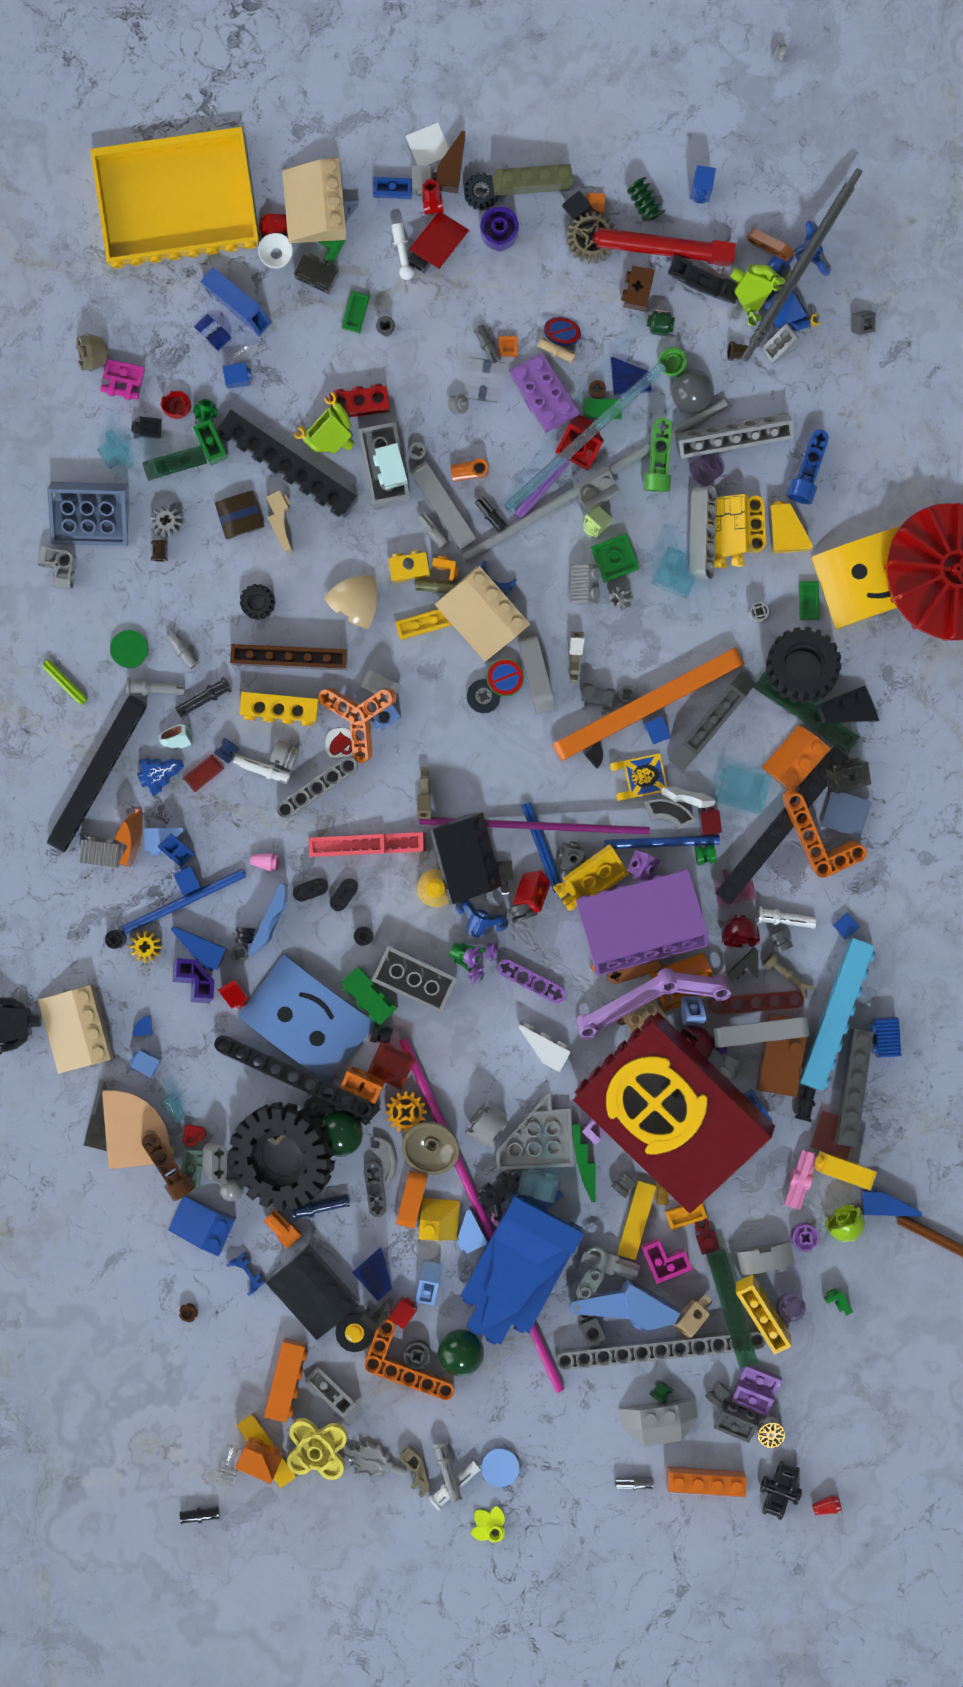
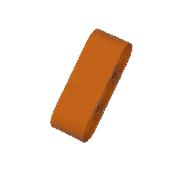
(411, 1199)

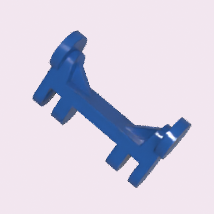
(502, 586)
(254, 1285)

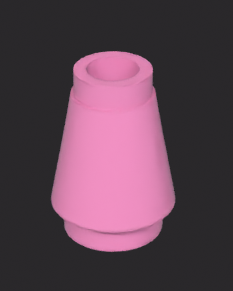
(266, 861)

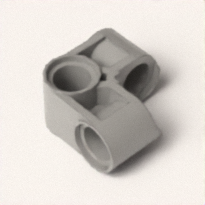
(64, 574)

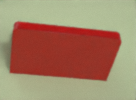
(532, 890)

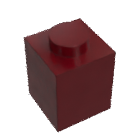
(710, 821)

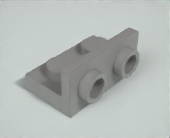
(597, 489)

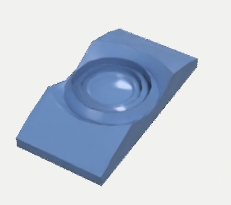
(270, 920)

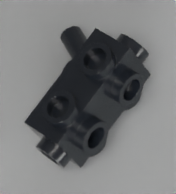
(494, 1193)

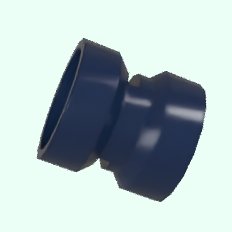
(226, 751)

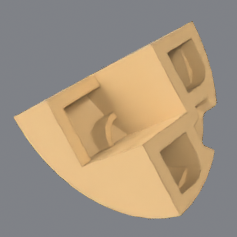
(355, 599)

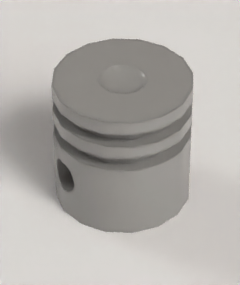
(284, 755)

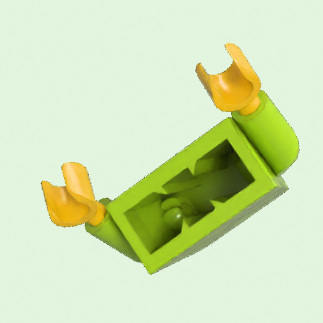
(329, 431)

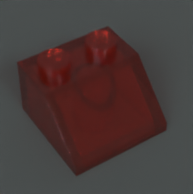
(391, 1065)

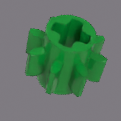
(205, 410)

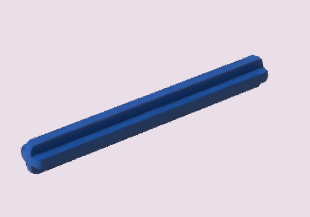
(541, 846)

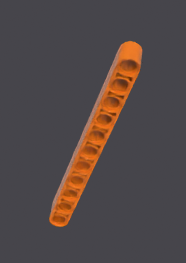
(648, 704)

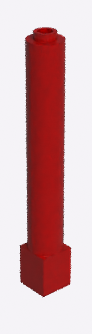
(713, 252)

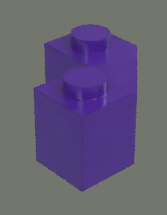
(191, 972)

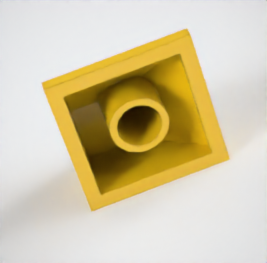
(439, 1219)

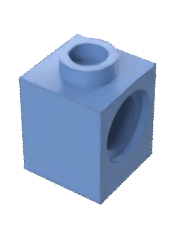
(394, 716)
(145, 1062)

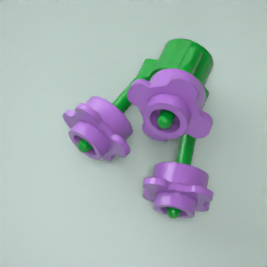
(473, 957)

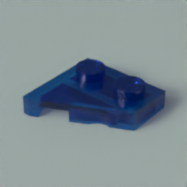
(374, 1274)

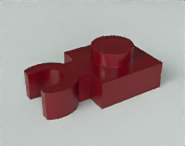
(706, 1239)

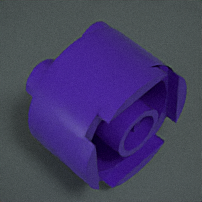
(499, 217)

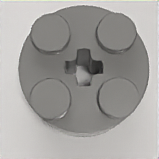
(487, 1123)

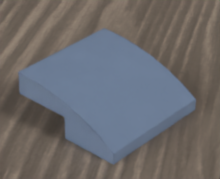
(846, 814)

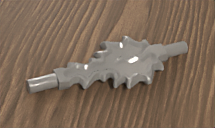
(370, 1460)

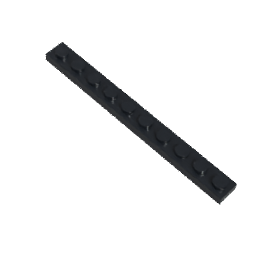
(776, 831)

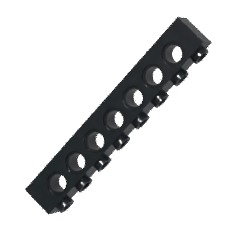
(233, 422)

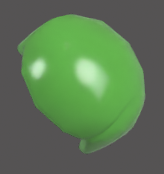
(674, 361)

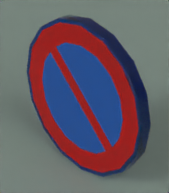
(562, 331)

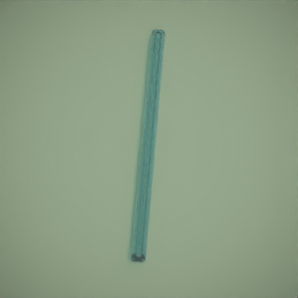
(585, 436)

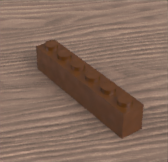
(289, 657)

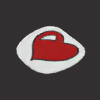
(339, 743)

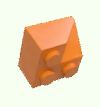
(260, 1460)

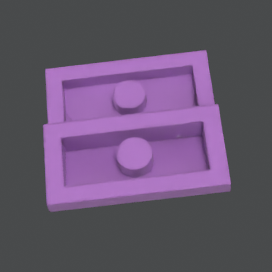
(756, 1389)

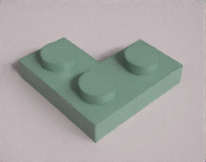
(192, 1164)

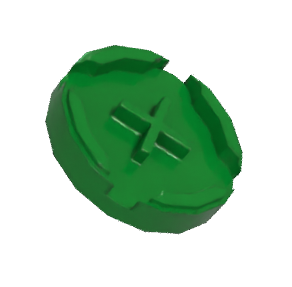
(129, 649)

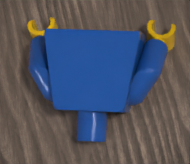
(792, 312)

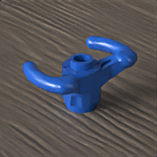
(811, 228)
(480, 920)

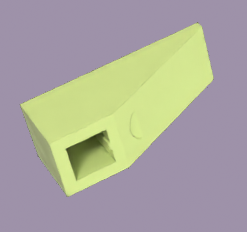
(596, 522)

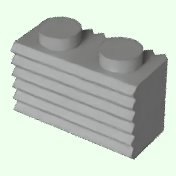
(585, 584)
(99, 852)

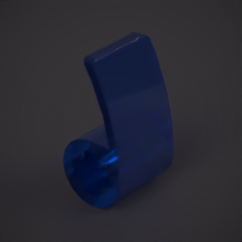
(213, 332)

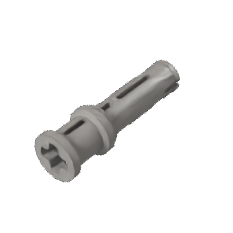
(144, 687)
(443, 1462)

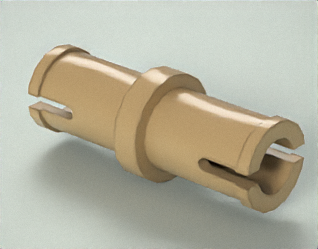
(557, 350)

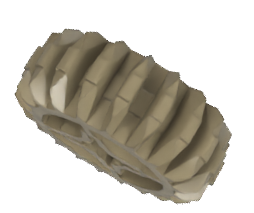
(583, 233)

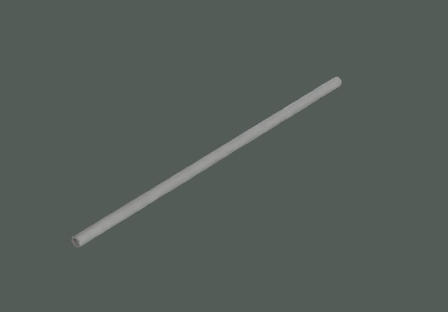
(571, 494)

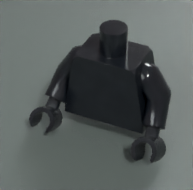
(15, 1024)

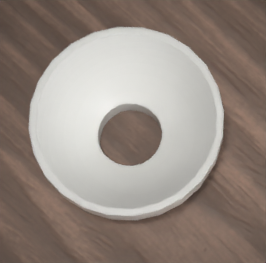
(272, 242)

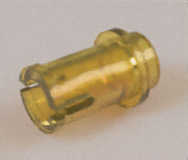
(662, 1196)

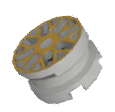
(770, 1431)

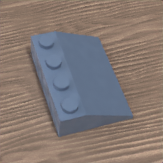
(88, 513)

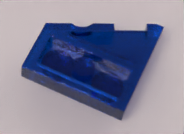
(626, 376)

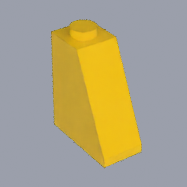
(787, 530)
(845, 1170)

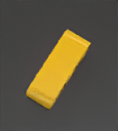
(758, 515)

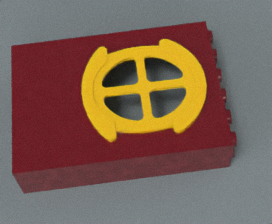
(720, 1121)

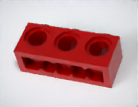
(369, 406)

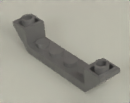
(712, 721)

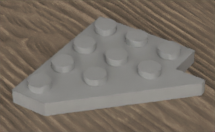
(539, 1140)

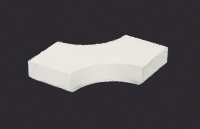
(680, 795)

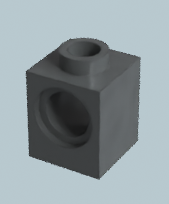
(588, 1323)

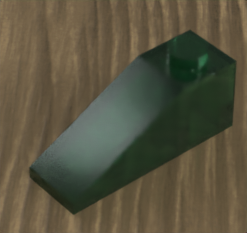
(174, 463)

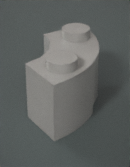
(669, 811)
(766, 1258)

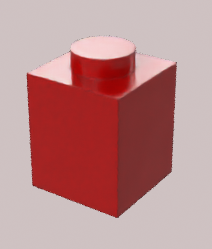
(403, 1312)

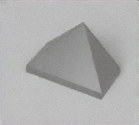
(781, 344)

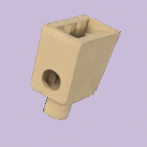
(686, 1322)

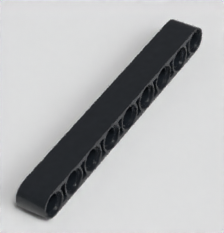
(97, 773)
(283, 1075)

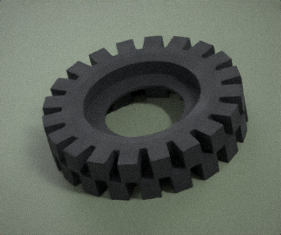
(254, 1174)

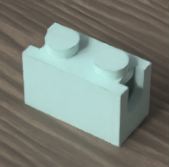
(390, 465)

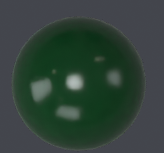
(344, 1131)
(460, 1352)

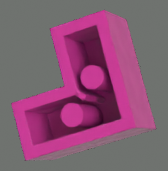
(663, 1265)

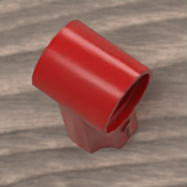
(431, 197)

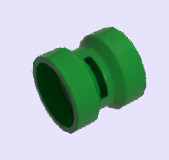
(705, 855)

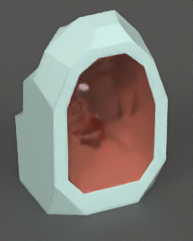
(176, 737)

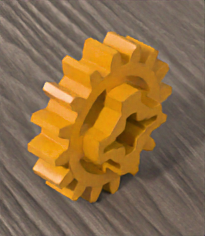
(399, 1105)

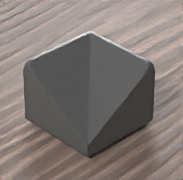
(863, 322)

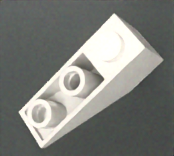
(549, 1052)

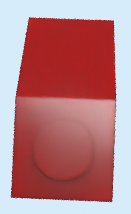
(234, 994)

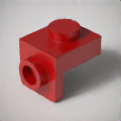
(273, 224)

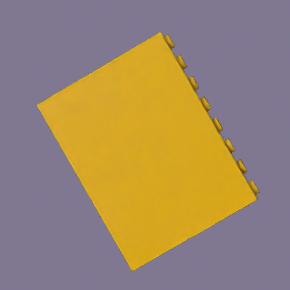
(175, 197)

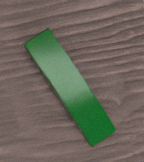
(586, 1168)

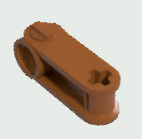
(635, 971)

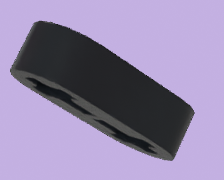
(308, 885)
(340, 891)

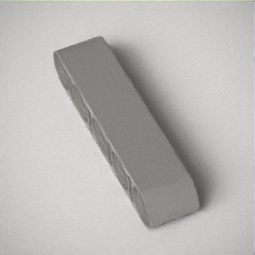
(442, 505)
(702, 532)
(307, 789)
(761, 1032)

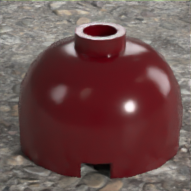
(740, 931)
(700, 1039)

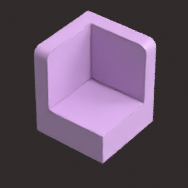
(593, 1131)

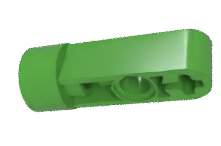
(657, 477)

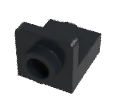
(146, 427)

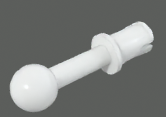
(406, 271)

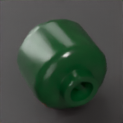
(661, 323)

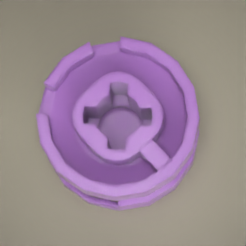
(804, 1237)

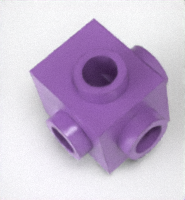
(643, 866)

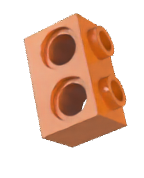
(363, 1084)

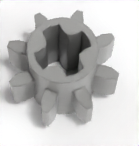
(621, 598)

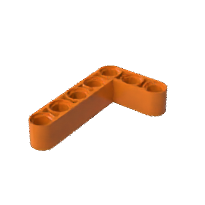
(813, 840)
(403, 1368)

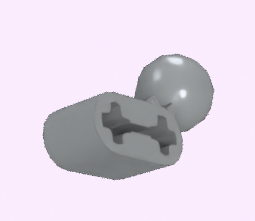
(215, 1159)

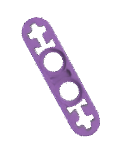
(529, 984)

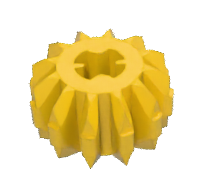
(153, 946)

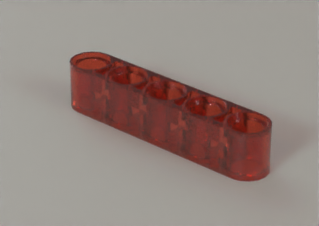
(765, 1005)

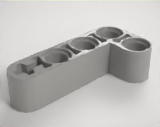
(536, 674)

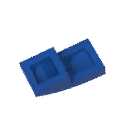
(175, 849)

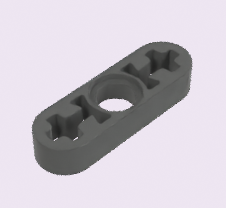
(382, 1202)

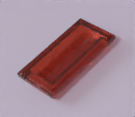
(203, 773)

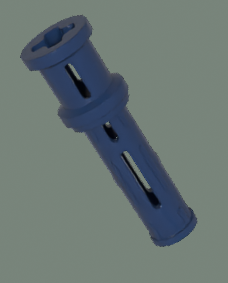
(320, 1206)

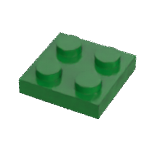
(615, 558)

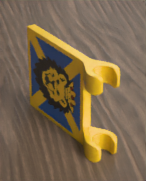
(643, 776)

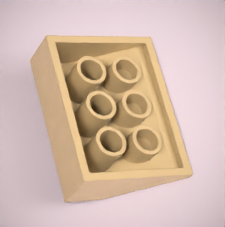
(314, 202)
(482, 613)
(76, 1029)

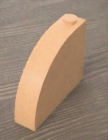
(125, 1122)

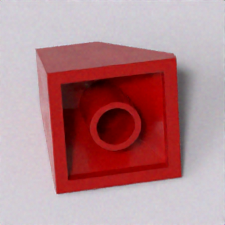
(584, 456)

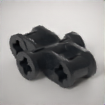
(780, 1490)

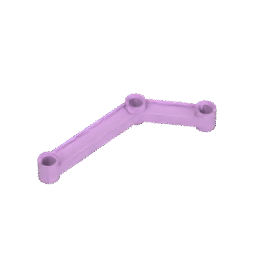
(665, 983)

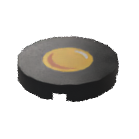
(353, 1333)

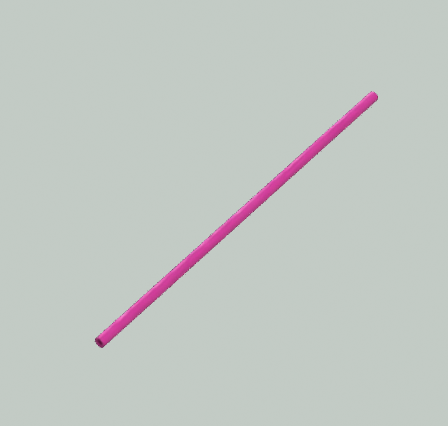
(479, 1209)

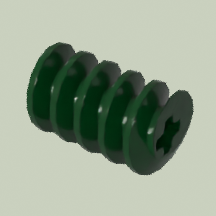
(644, 200)

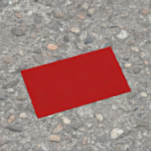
(439, 240)

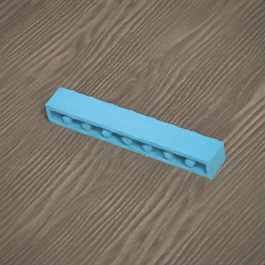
(836, 1014)

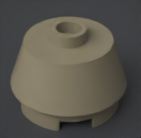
(91, 352)

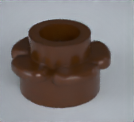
(188, 1317)

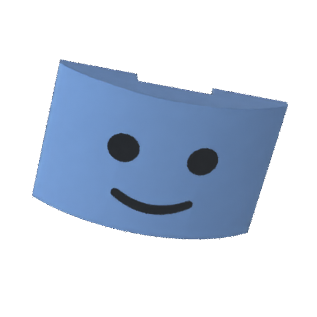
(306, 1019)

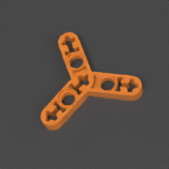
(356, 724)

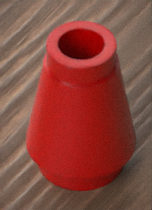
(827, 1506)

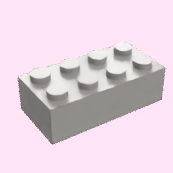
(371, 439)
(414, 979)

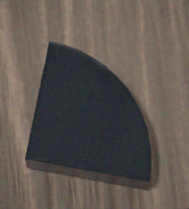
(595, 755)

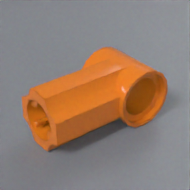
(467, 471)
(286, 1232)

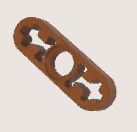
(770, 244)

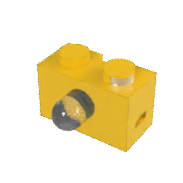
(408, 566)

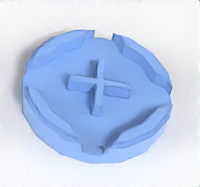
(500, 1467)

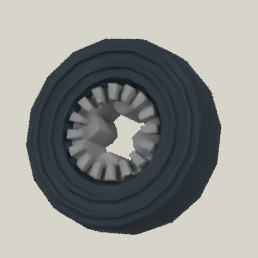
(474, 700)

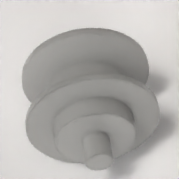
(458, 404)

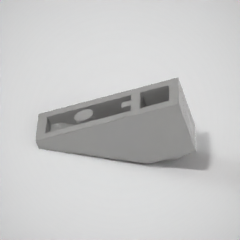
(333, 1395)

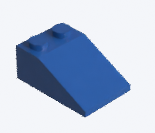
(202, 1225)

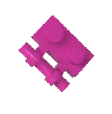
(122, 373)

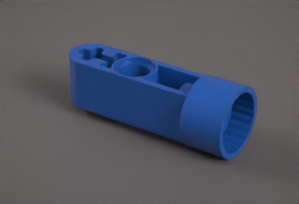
(803, 488)

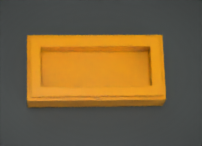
(680, 1217)

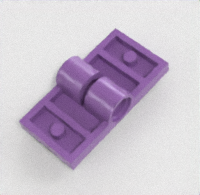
(543, 392)

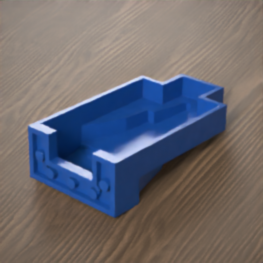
(518, 1269)

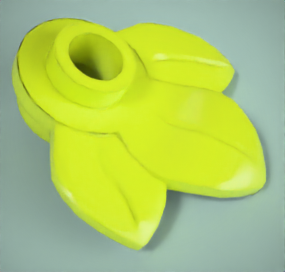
(486, 1523)

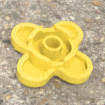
(317, 1448)

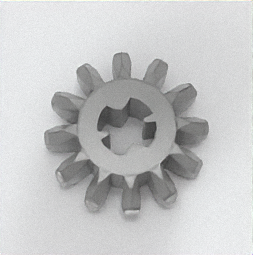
(172, 516)

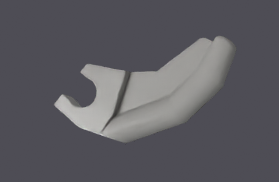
(387, 1156)

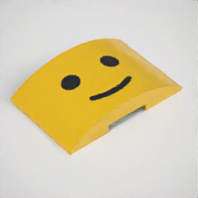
(856, 579)

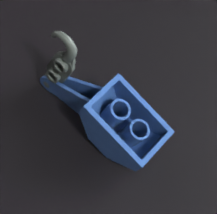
(631, 1302)

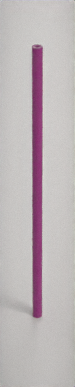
(549, 826)

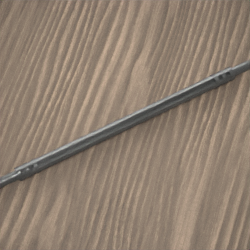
(801, 265)

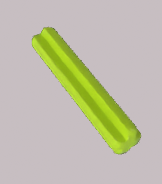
(64, 682)

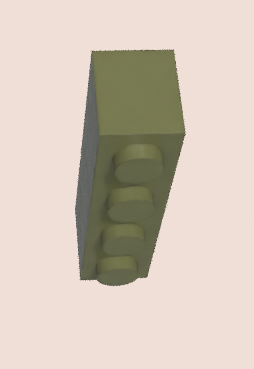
(532, 179)

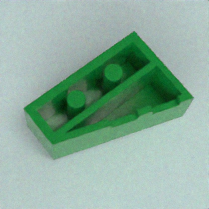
(368, 995)

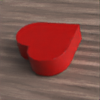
(193, 1134)

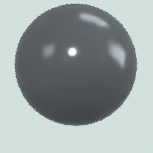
(692, 391)

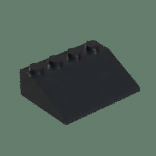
(466, 857)
(313, 1292)

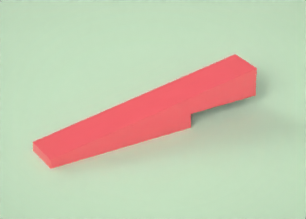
(367, 844)

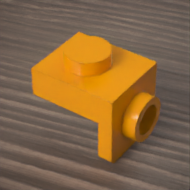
(444, 563)

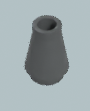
(385, 322)

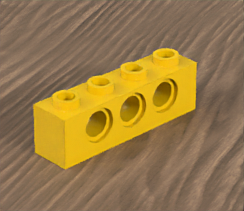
(250, 700)
(763, 1314)

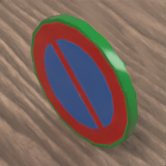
(505, 677)

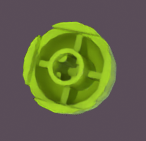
(846, 1223)

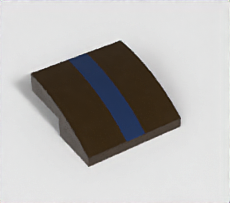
(239, 514)

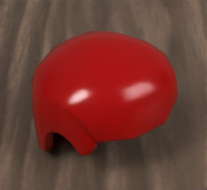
(176, 404)

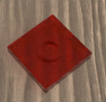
(825, 1136)

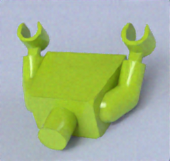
(754, 288)

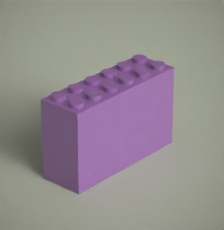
(642, 922)

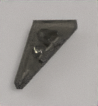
(95, 1133)

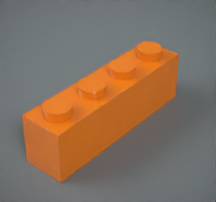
(285, 1380)
(706, 1481)

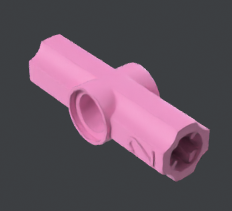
(800, 1179)

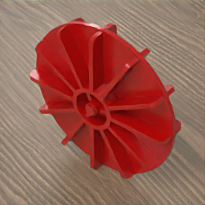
(927, 570)

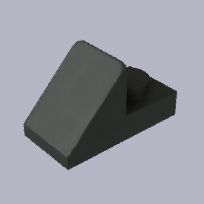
(749, 961)

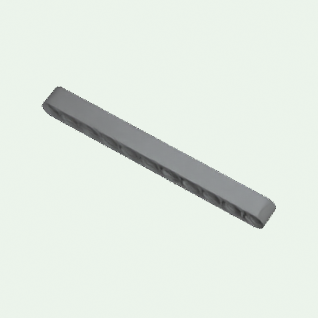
(651, 1354)

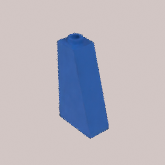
(236, 301)

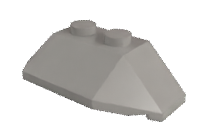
(659, 1421)

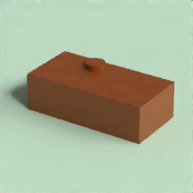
(781, 1064)

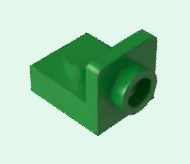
(841, 1303)

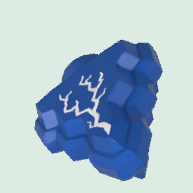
(157, 773)

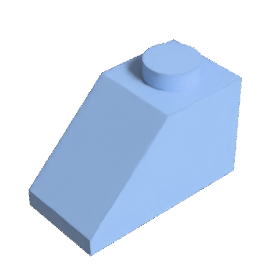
(155, 836)
(692, 1011)
(470, 1233)
(428, 1283)

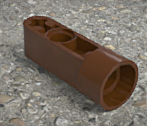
(178, 1183)

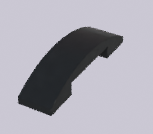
(702, 281)

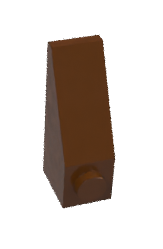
(450, 167)

